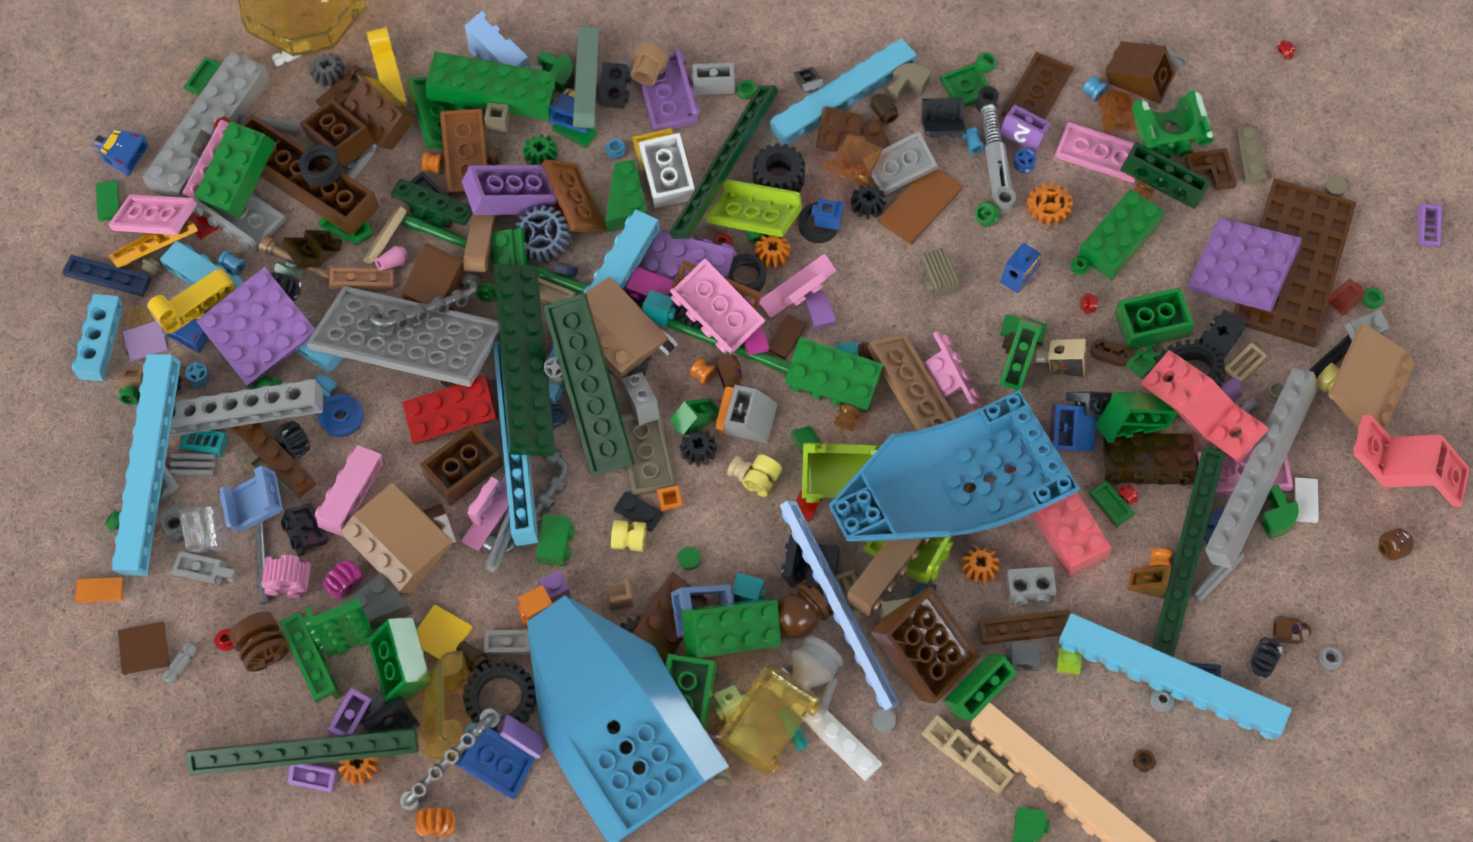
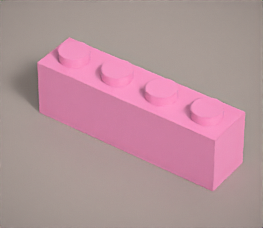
(349, 489)

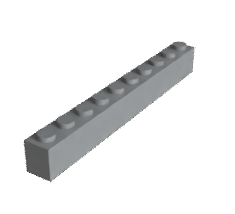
(1262, 469)

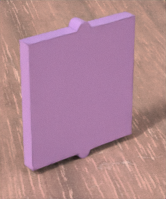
(144, 341)

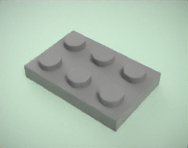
(903, 163)

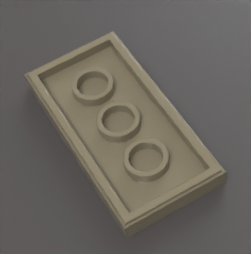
(650, 455)

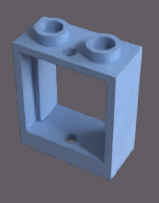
(682, 600)

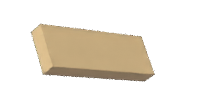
(384, 236)

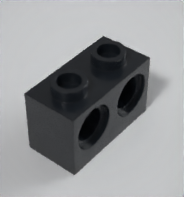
(609, 85)

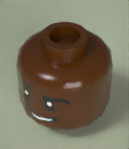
(1395, 544)

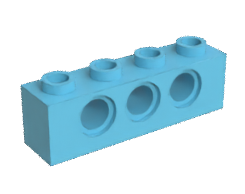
(96, 367)

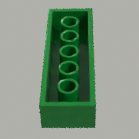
(481, 82)

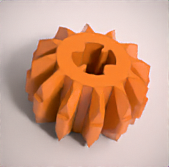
(773, 257)
(983, 573)
(350, 772)
(435, 822)

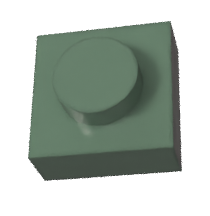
(289, 268)

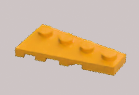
(148, 244)

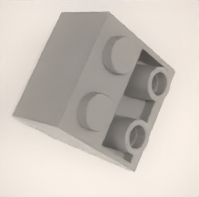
(750, 415)

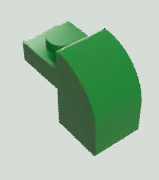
(561, 66)
(1282, 516)

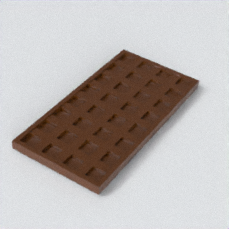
(1323, 227)

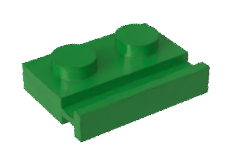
(509, 247)

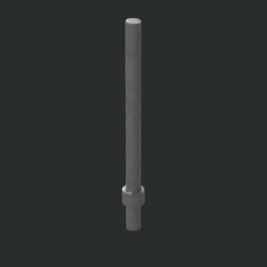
(261, 555)

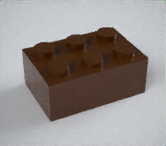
(379, 111)
(338, 129)
(461, 464)

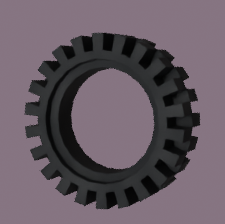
(1202, 353)
(494, 671)

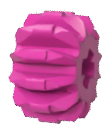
(342, 579)

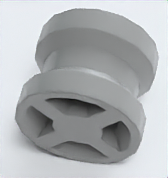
(551, 367)

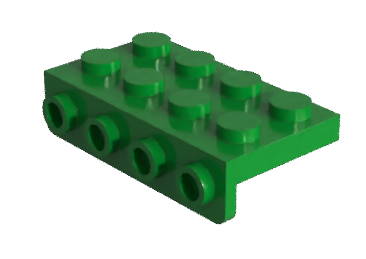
(429, 112)
(833, 374)
(339, 628)

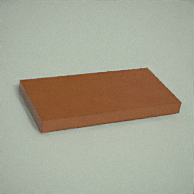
(462, 145)
(574, 197)
(920, 205)

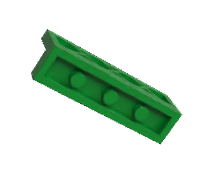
(309, 658)

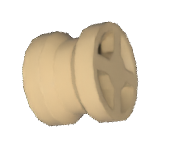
(739, 468)

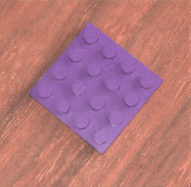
(1244, 264)
(256, 327)

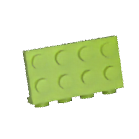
(755, 208)

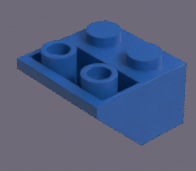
(1072, 428)

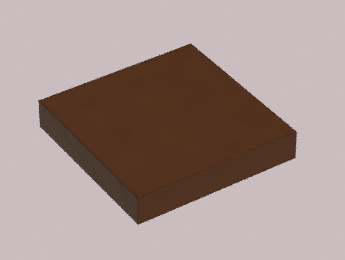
(143, 648)

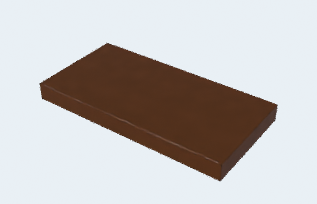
(1039, 86)

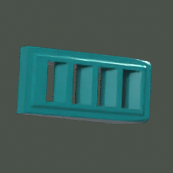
(219, 448)

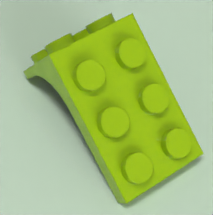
(929, 561)

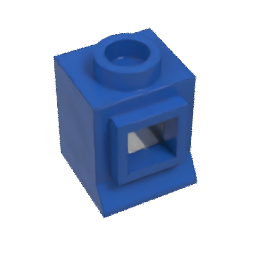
(828, 213)

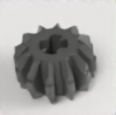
(326, 69)

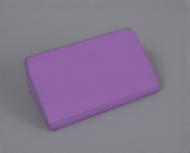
(521, 736)
(314, 776)

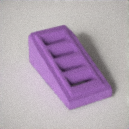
(1436, 210)

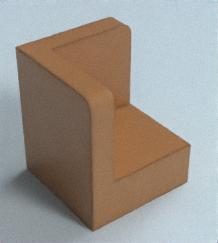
(620, 596)

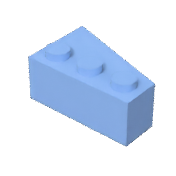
(490, 45)

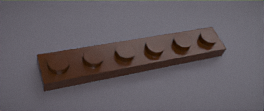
(276, 458)

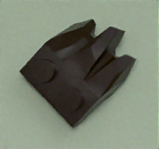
(312, 249)

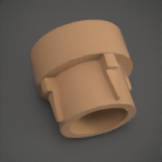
(648, 63)

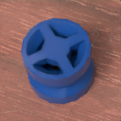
(1027, 156)

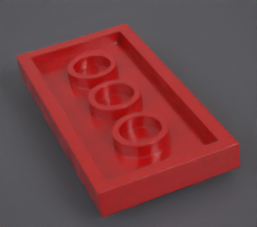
(449, 410)

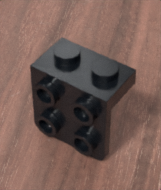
(943, 117)
(798, 569)

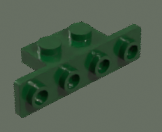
(431, 205)

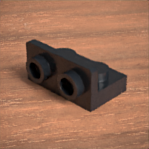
(1093, 401)
(302, 528)

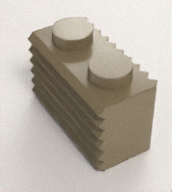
(939, 272)

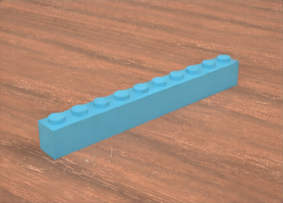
(619, 265)
(192, 267)
(146, 465)
(518, 476)
(1174, 676)

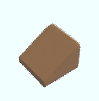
(131, 377)

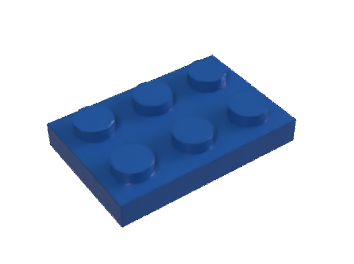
(496, 763)

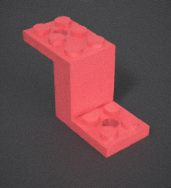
(1204, 406)
(1411, 460)

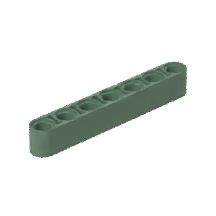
(586, 77)

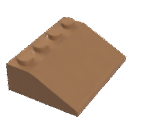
(622, 328)
(1371, 377)
(397, 538)

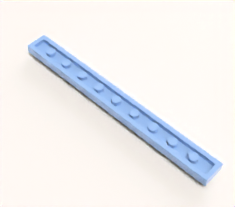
(842, 611)

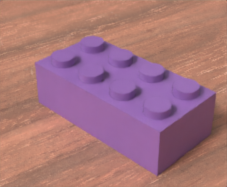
(507, 189)

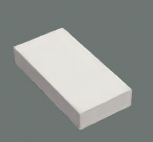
(1307, 498)

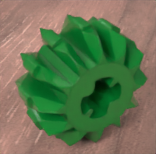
(539, 149)

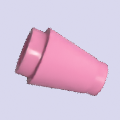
(392, 258)

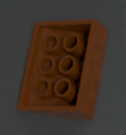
(926, 645)

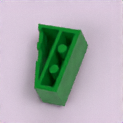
(624, 195)
(1134, 413)

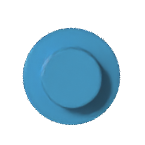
(615, 149)

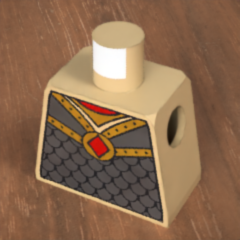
(1065, 357)

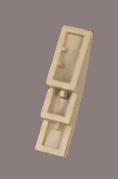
(967, 754)

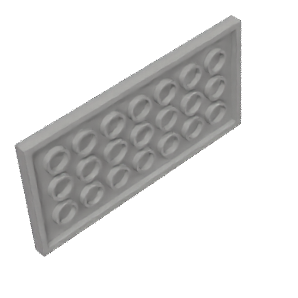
(441, 348)

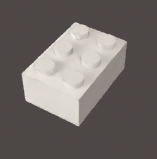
(666, 170)

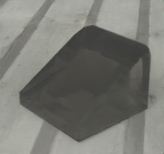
(200, 143)

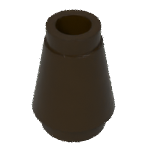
(472, 656)

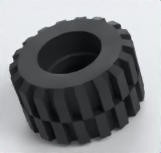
(779, 157)

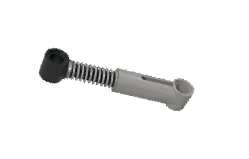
(995, 150)

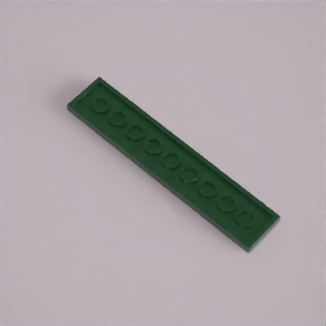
(523, 360)

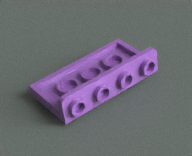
(671, 98)
(667, 254)

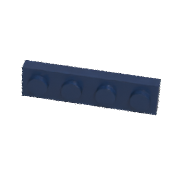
(107, 275)

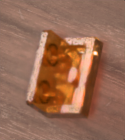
(1116, 111)

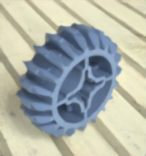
(550, 219)

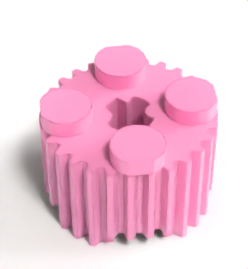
(285, 576)

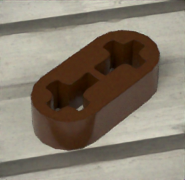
(1110, 352)

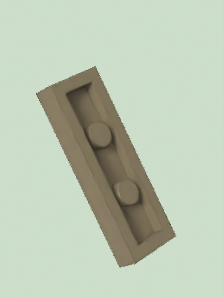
(1251, 154)

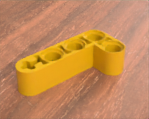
(386, 63)
(191, 302)

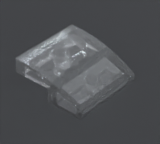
(205, 529)

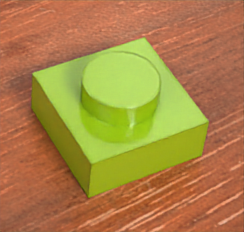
(1068, 662)

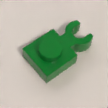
(1143, 361)

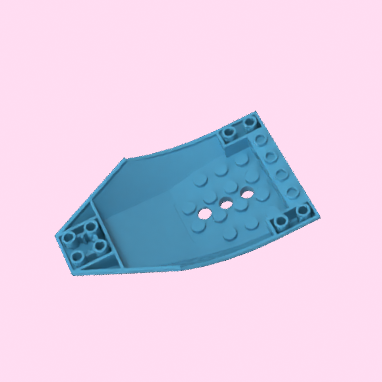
(919, 477)
(602, 673)

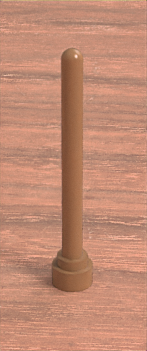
(268, 246)

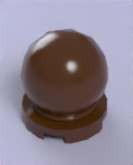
(801, 611)

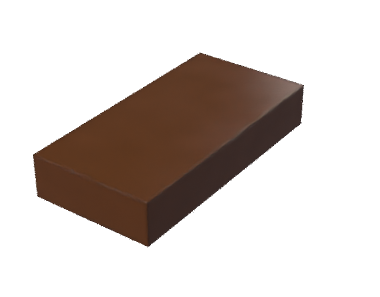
(786, 336)

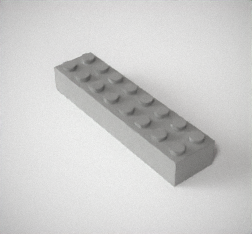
(226, 95)

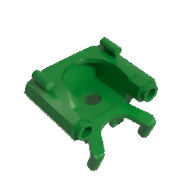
(1191, 125)

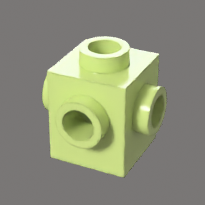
(727, 702)

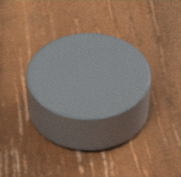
(884, 721)

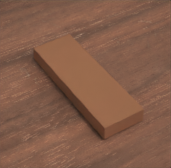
(361, 278)

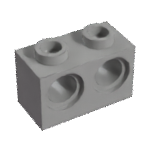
(640, 398)
(1029, 579)

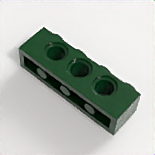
(1165, 175)

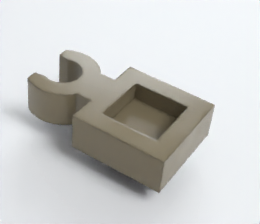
(251, 460)

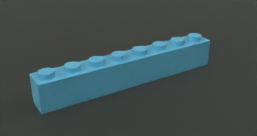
(842, 92)

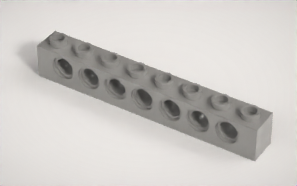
(198, 413)

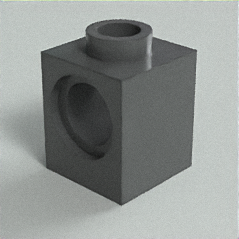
(168, 519)
(1024, 655)

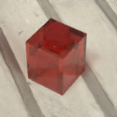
(1346, 297)

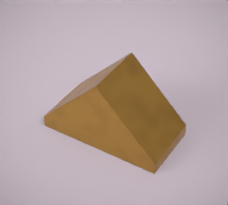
(1150, 580)

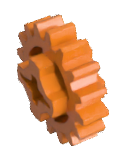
(1049, 204)

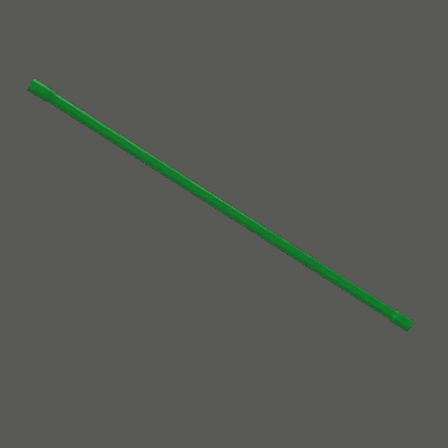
(421, 226)

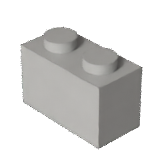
(713, 78)

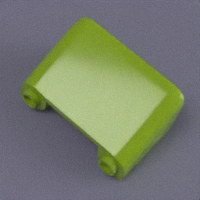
(830, 467)

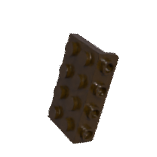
(1150, 459)

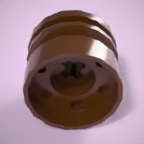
(259, 641)

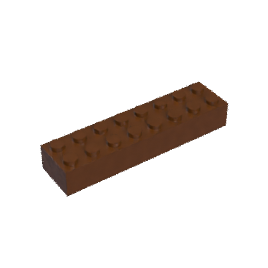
(341, 202)

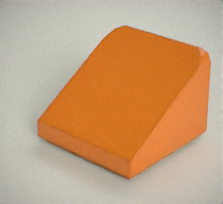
(669, 498)

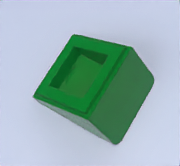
(802, 435)

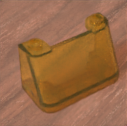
(767, 719)
(437, 732)

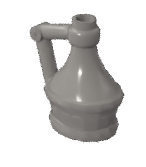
(815, 666)

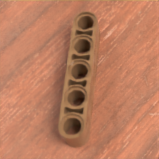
(479, 243)

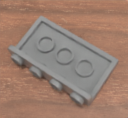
(255, 222)

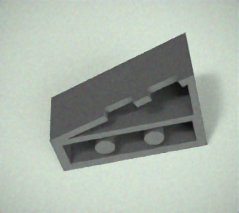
(381, 601)

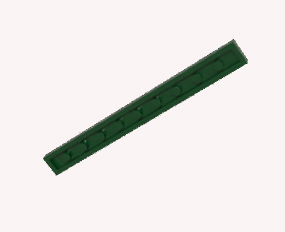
(723, 162)
(1188, 551)
(302, 751)

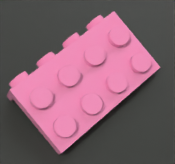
(717, 307)

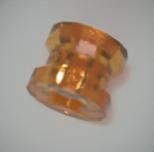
(1146, 192)
(847, 417)

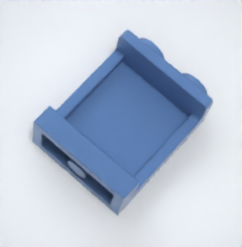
(252, 500)

